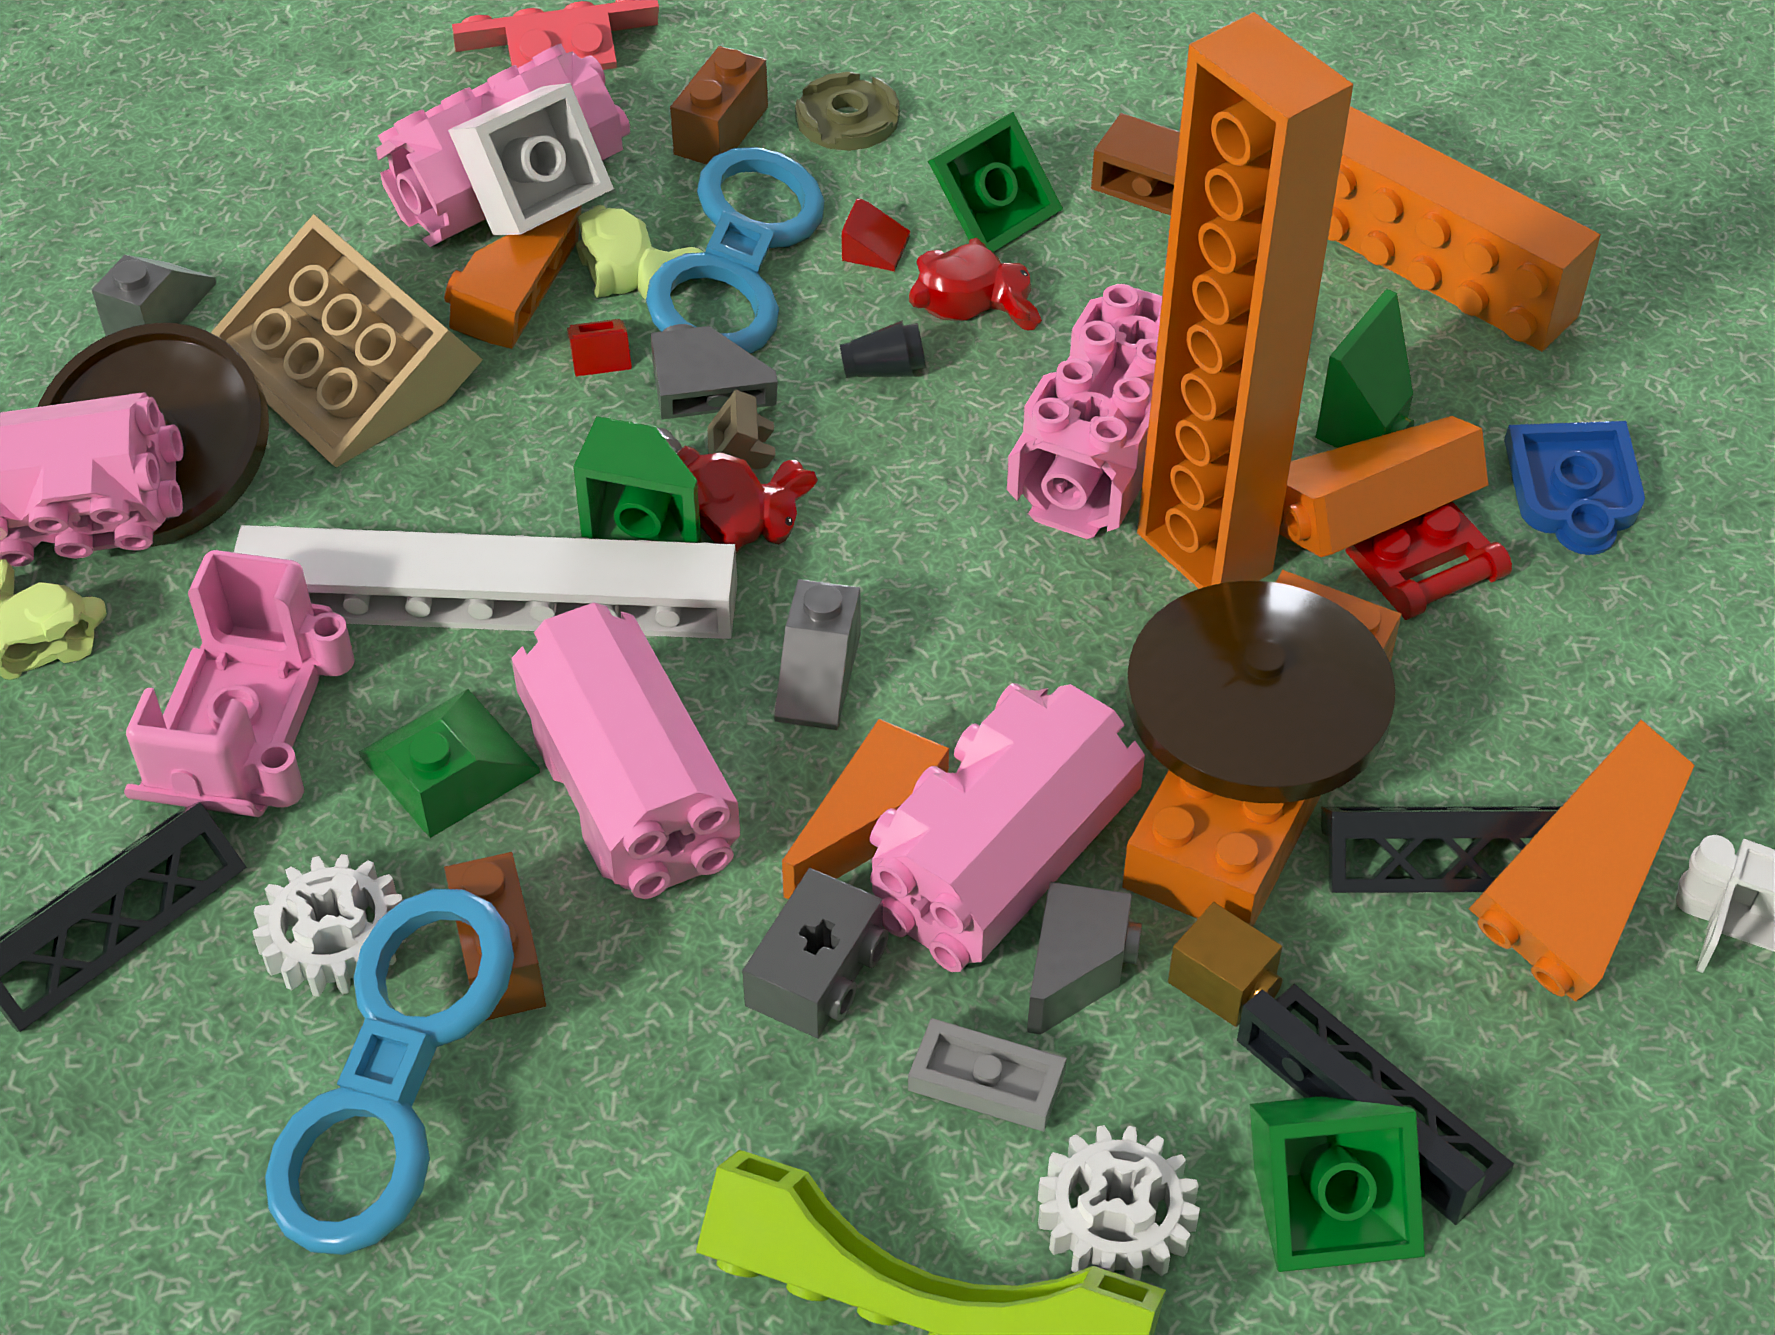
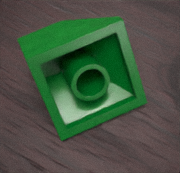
(995, 182)
(1368, 379)
(634, 486)
(449, 763)
(1338, 1181)

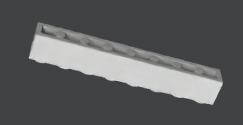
(506, 579)

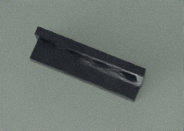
(1419, 824)
(98, 887)
(1324, 1070)

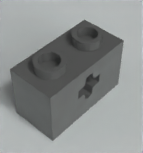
(814, 954)

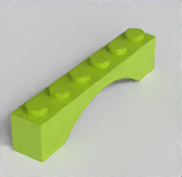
(783, 1227)

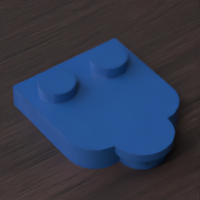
(1576, 481)

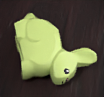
(619, 251)
(43, 624)

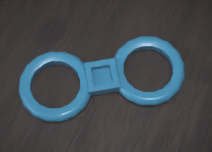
(739, 242)
(388, 1072)

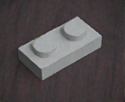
(987, 1074)

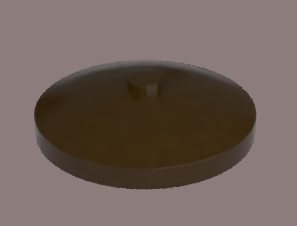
(198, 388)
(1260, 691)

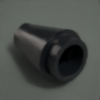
(885, 352)

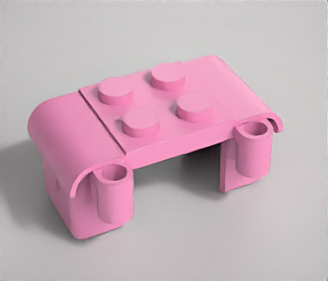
(240, 693)

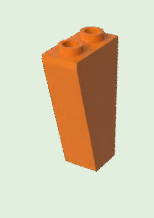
(1380, 483)
(1583, 870)

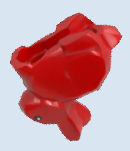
(970, 282)
(735, 503)

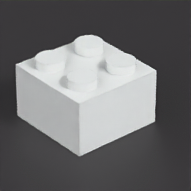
(531, 159)

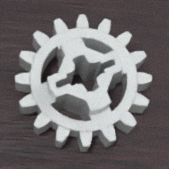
(326, 920)
(1112, 1231)

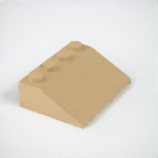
(342, 346)

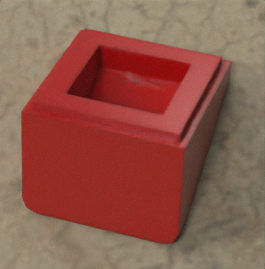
(873, 237)
(599, 347)

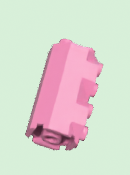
(425, 168)
(1091, 418)
(86, 476)
(625, 751)
(989, 839)

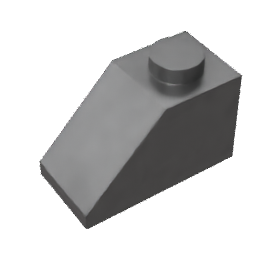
(147, 292)
(702, 368)
(818, 654)
(1079, 952)

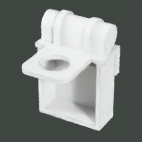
(1730, 893)

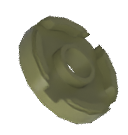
(825, 126)

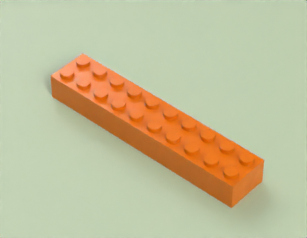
(1239, 297)

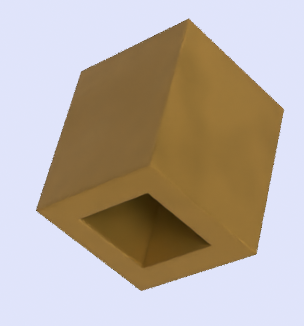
(1225, 963)

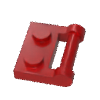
(1425, 544)

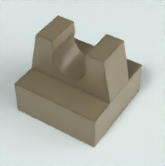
(741, 431)

